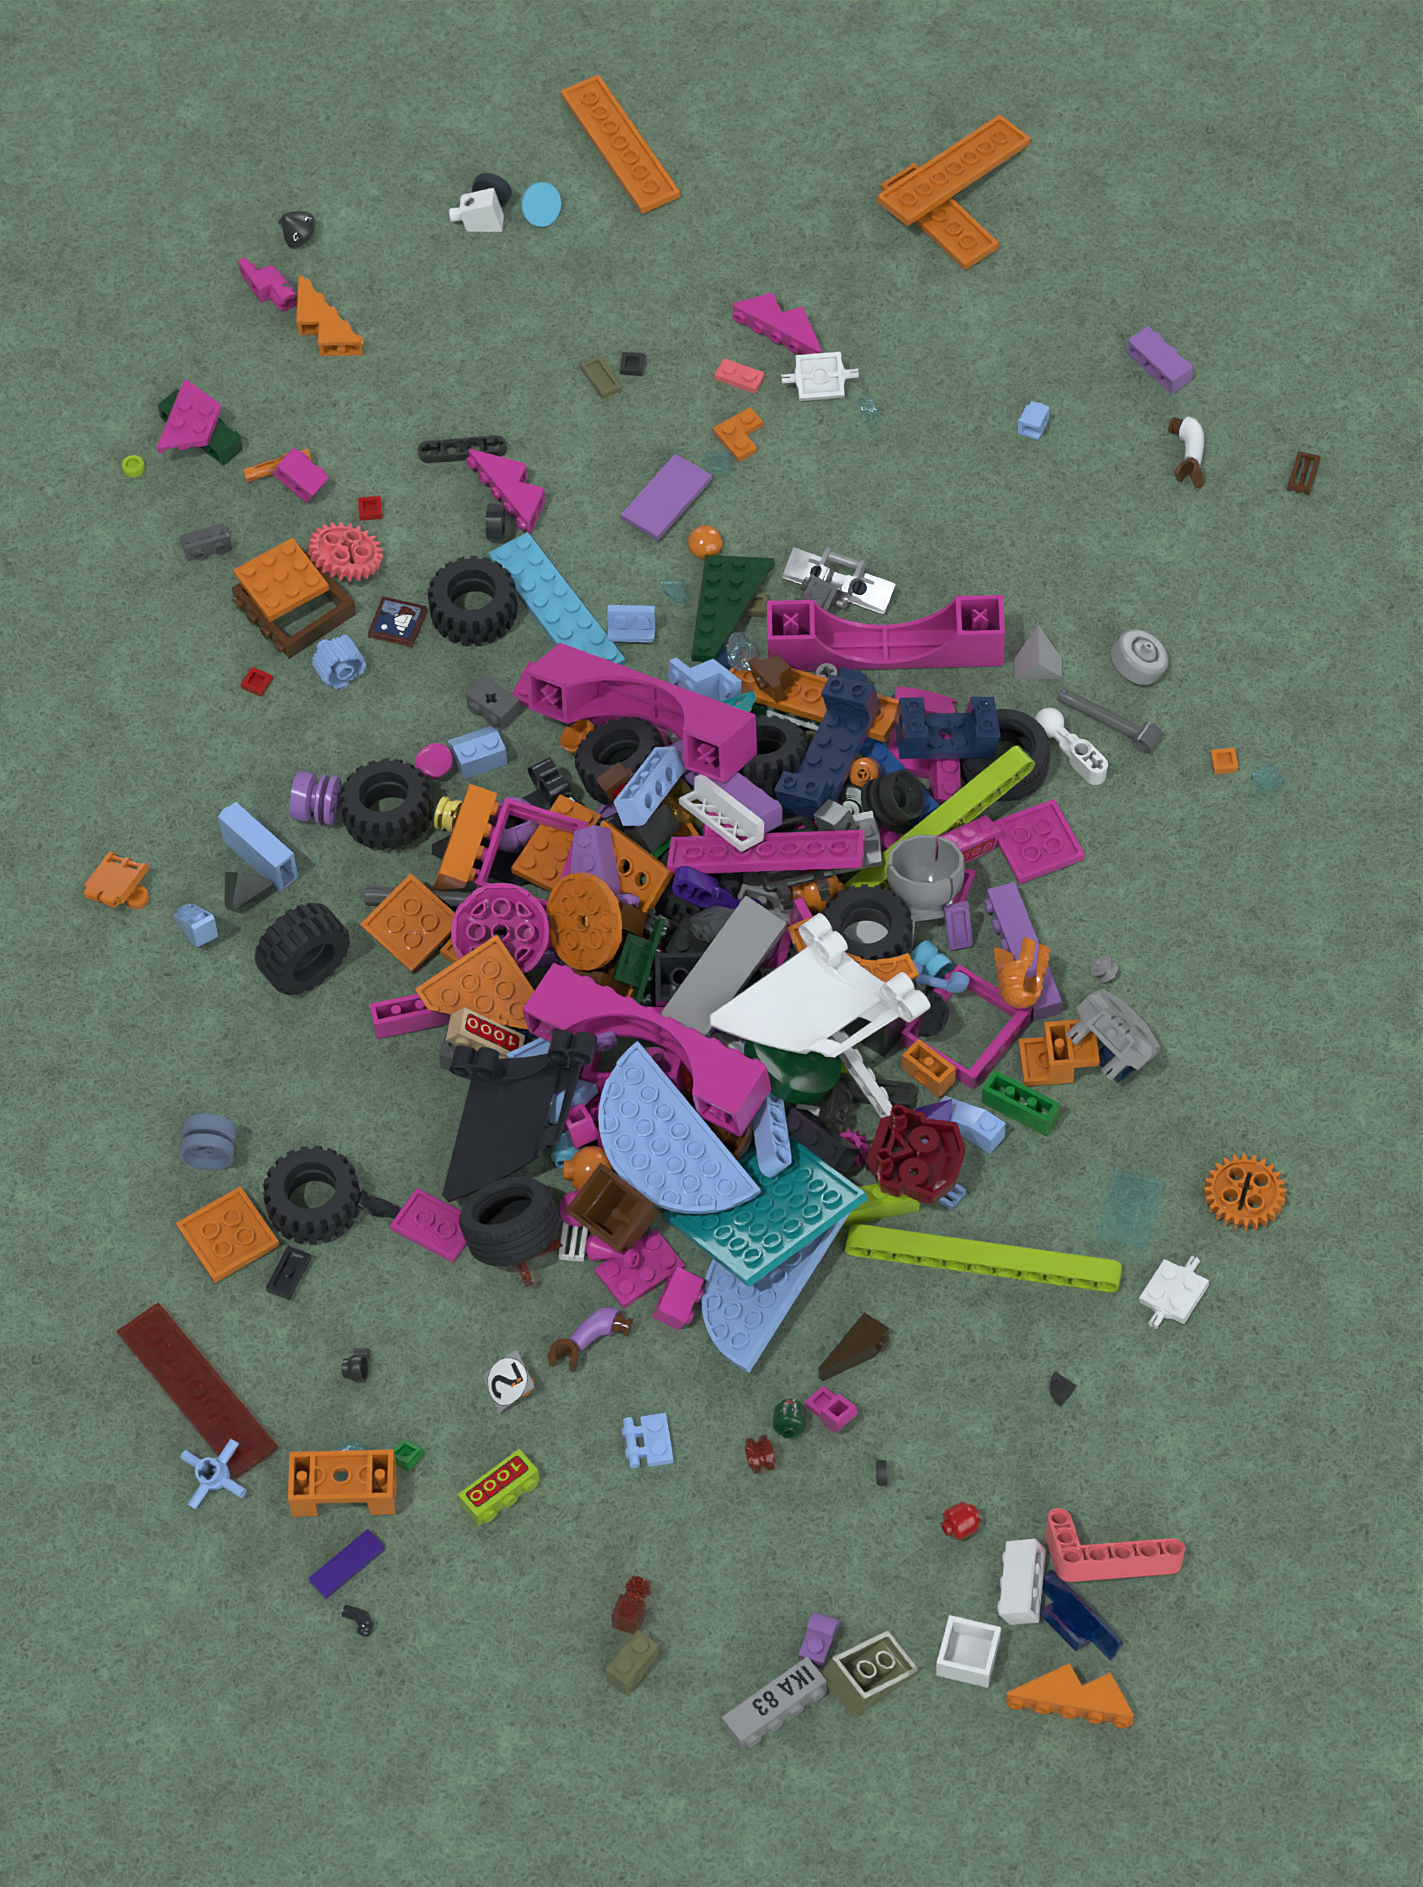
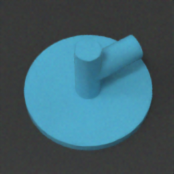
(541, 204)

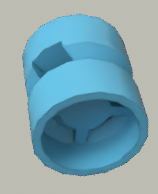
(933, 963)

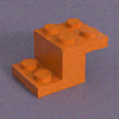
(1055, 1056)

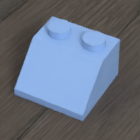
(478, 752)

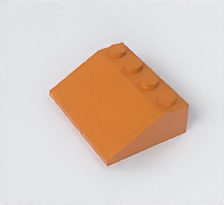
(466, 839)

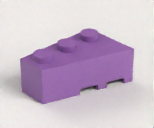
(595, 854)

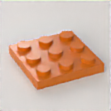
(281, 579)
(410, 923)
(227, 1234)

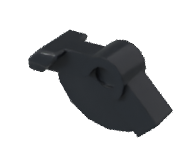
(377, 1206)

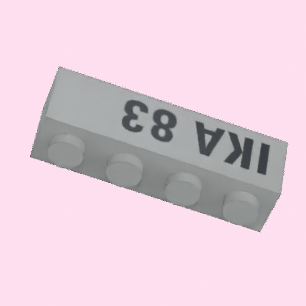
(774, 1704)

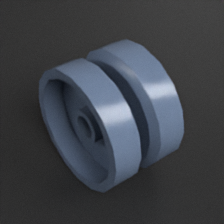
(208, 1141)

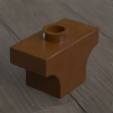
(772, 676)

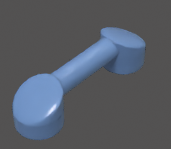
(957, 983)

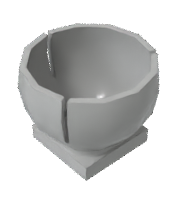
(922, 878)

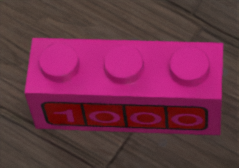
(974, 838)

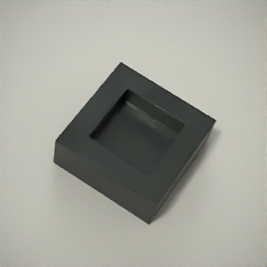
(632, 364)

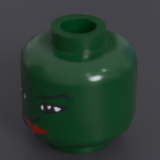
(789, 1418)

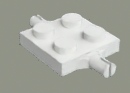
(820, 376)
(1174, 1291)

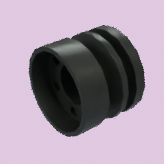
(893, 798)

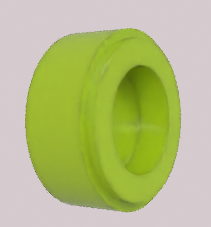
(133, 466)

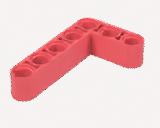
(1107, 1560)

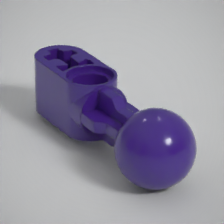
(703, 889)

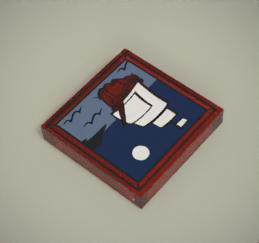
(397, 621)

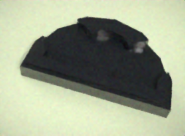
(935, 1017)

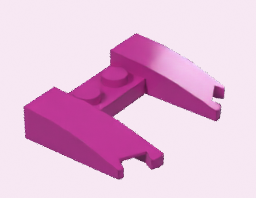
(933, 704)

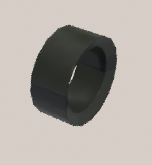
(495, 521)

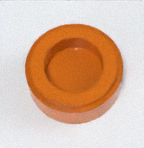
(138, 898)

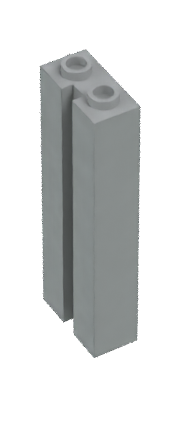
(726, 965)

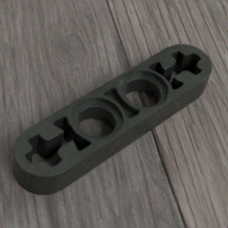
(462, 446)

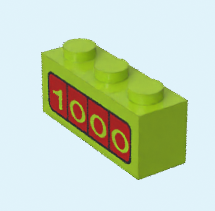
(499, 1488)

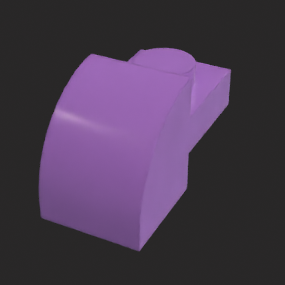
(819, 1638)

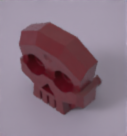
(935, 1162)

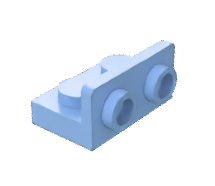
(631, 623)

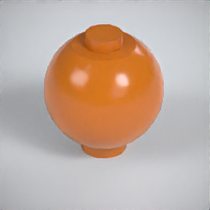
(811, 895)
(584, 1164)

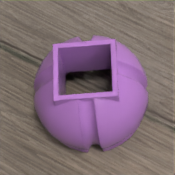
(515, 836)

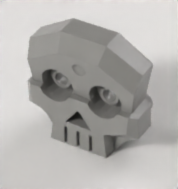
(1118, 1029)

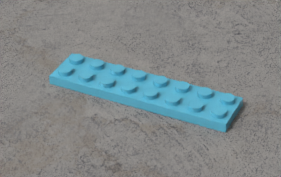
(552, 599)

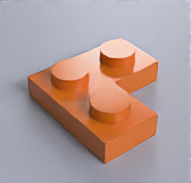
(734, 433)

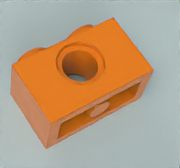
(928, 1068)

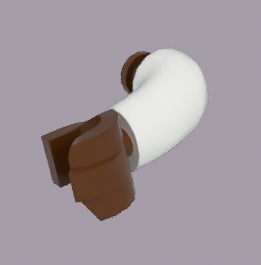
(1192, 434)

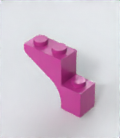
(582, 1127)

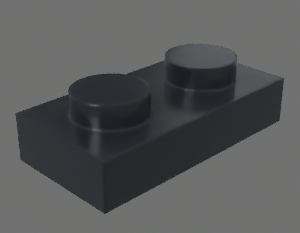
(288, 1272)

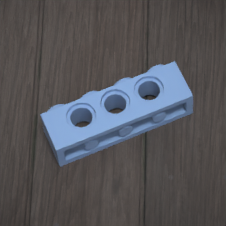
(649, 786)

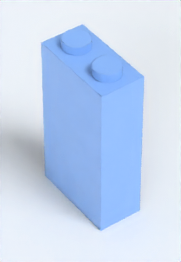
(258, 846)

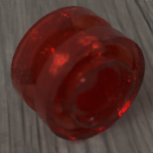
(759, 1454)

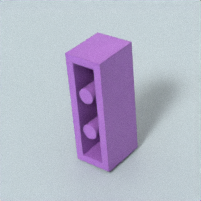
(1159, 360)

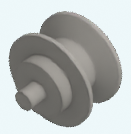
(1104, 969)

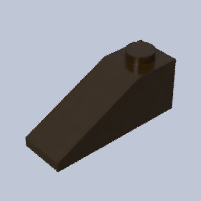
(856, 1347)

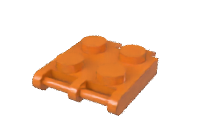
(113, 881)

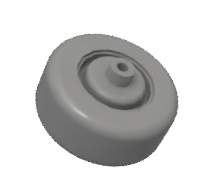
(1139, 657)

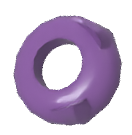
(629, 899)

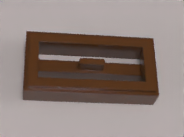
(1299, 487)

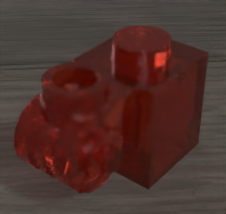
(631, 1608)

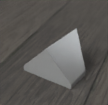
(1038, 659)

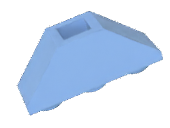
(196, 924)

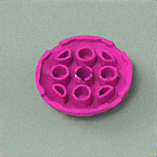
(502, 907)

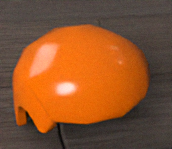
(704, 541)

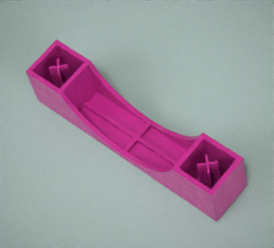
(959, 635)
(580, 685)
(725, 1082)

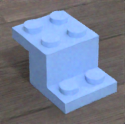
(705, 679)

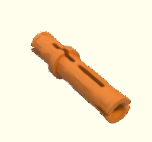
(266, 468)

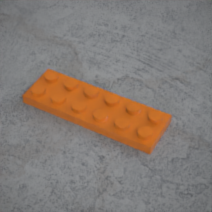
(952, 228)

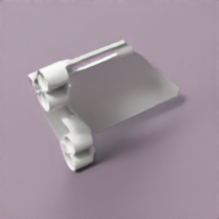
(817, 997)

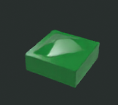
(407, 1454)

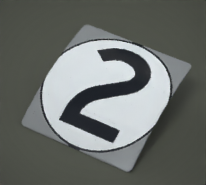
(502, 1376)

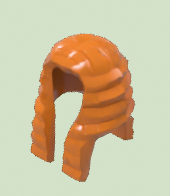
(1013, 985)

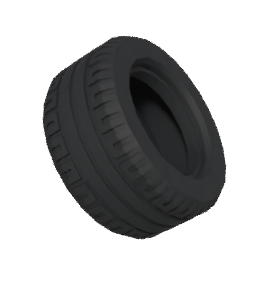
(1028, 733)
(509, 1221)

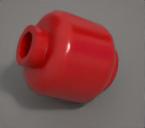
(960, 1520)

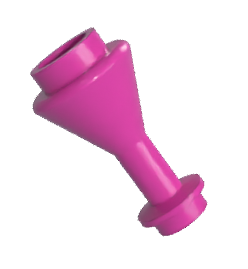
(599, 1250)

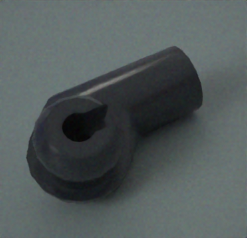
(361, 1617)

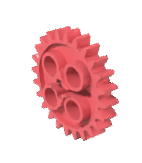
(345, 551)

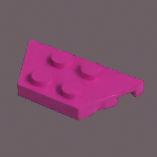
(190, 419)

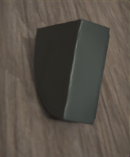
(1060, 1388)

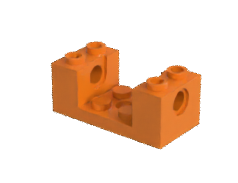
(369, 1480)

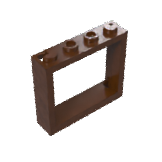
(291, 646)

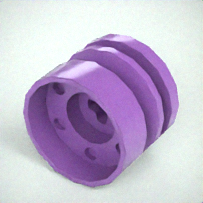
(315, 797)

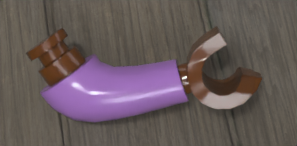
(599, 1323)

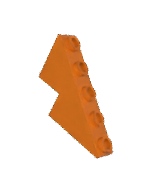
(320, 319)
(1064, 1694)

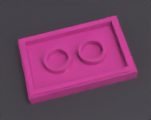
(430, 1225)

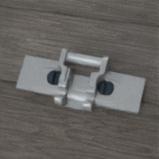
(856, 589)

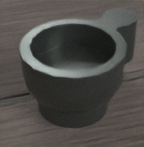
(356, 1366)

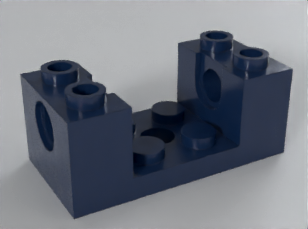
(970, 733)

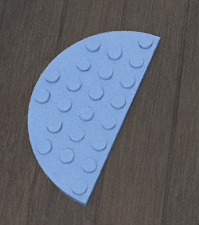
(664, 1144)
(746, 1317)

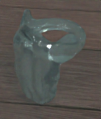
(739, 652)

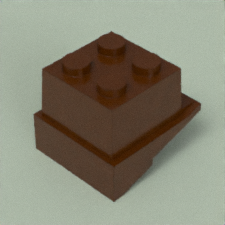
(612, 1209)

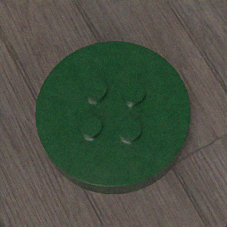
(796, 1075)

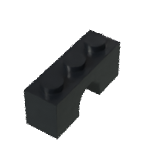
(810, 1132)

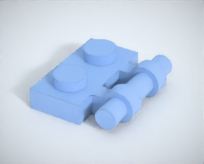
(656, 1440)

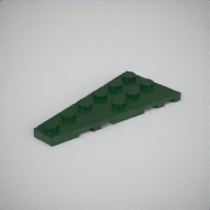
(724, 597)

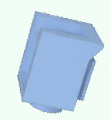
(1033, 420)

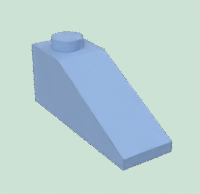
(977, 1125)

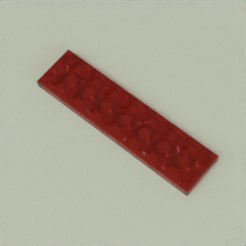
(196, 1389)

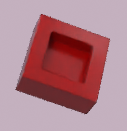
(370, 508)
(256, 681)

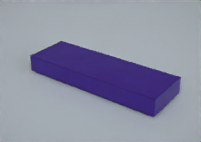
(346, 1564)

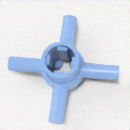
(219, 1479)

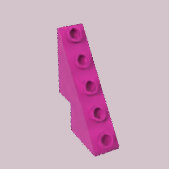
(787, 327)
(508, 485)

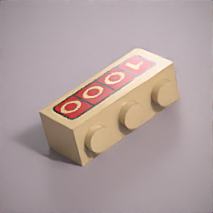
(477, 1031)

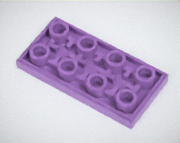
(666, 497)

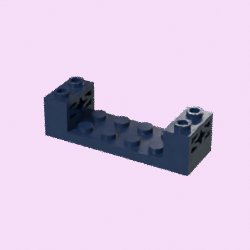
(834, 748)

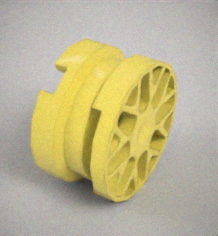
(446, 814)

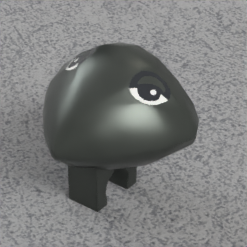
(297, 227)

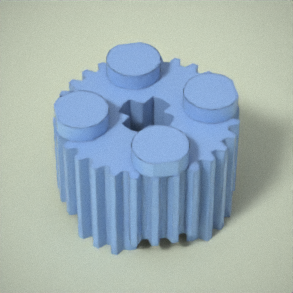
(338, 661)

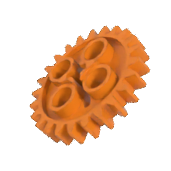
(1267, 1197)

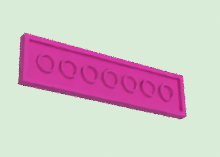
(774, 853)

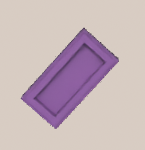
(958, 925)

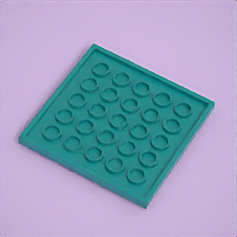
(776, 1222)

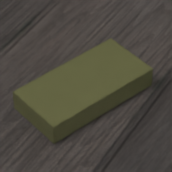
(601, 377)

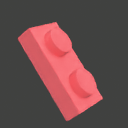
(739, 376)

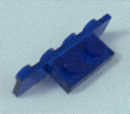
(1075, 1619)

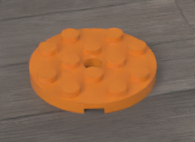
(568, 902)

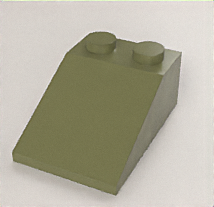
(868, 1672)

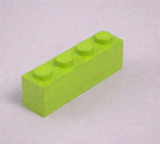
(880, 1206)

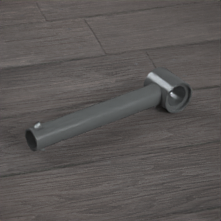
(1143, 737)

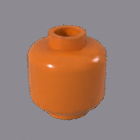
(870, 766)

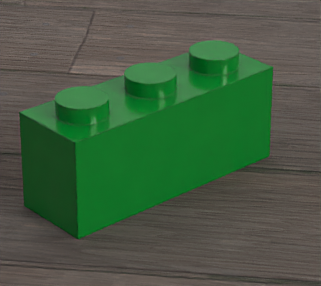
(1020, 1103)

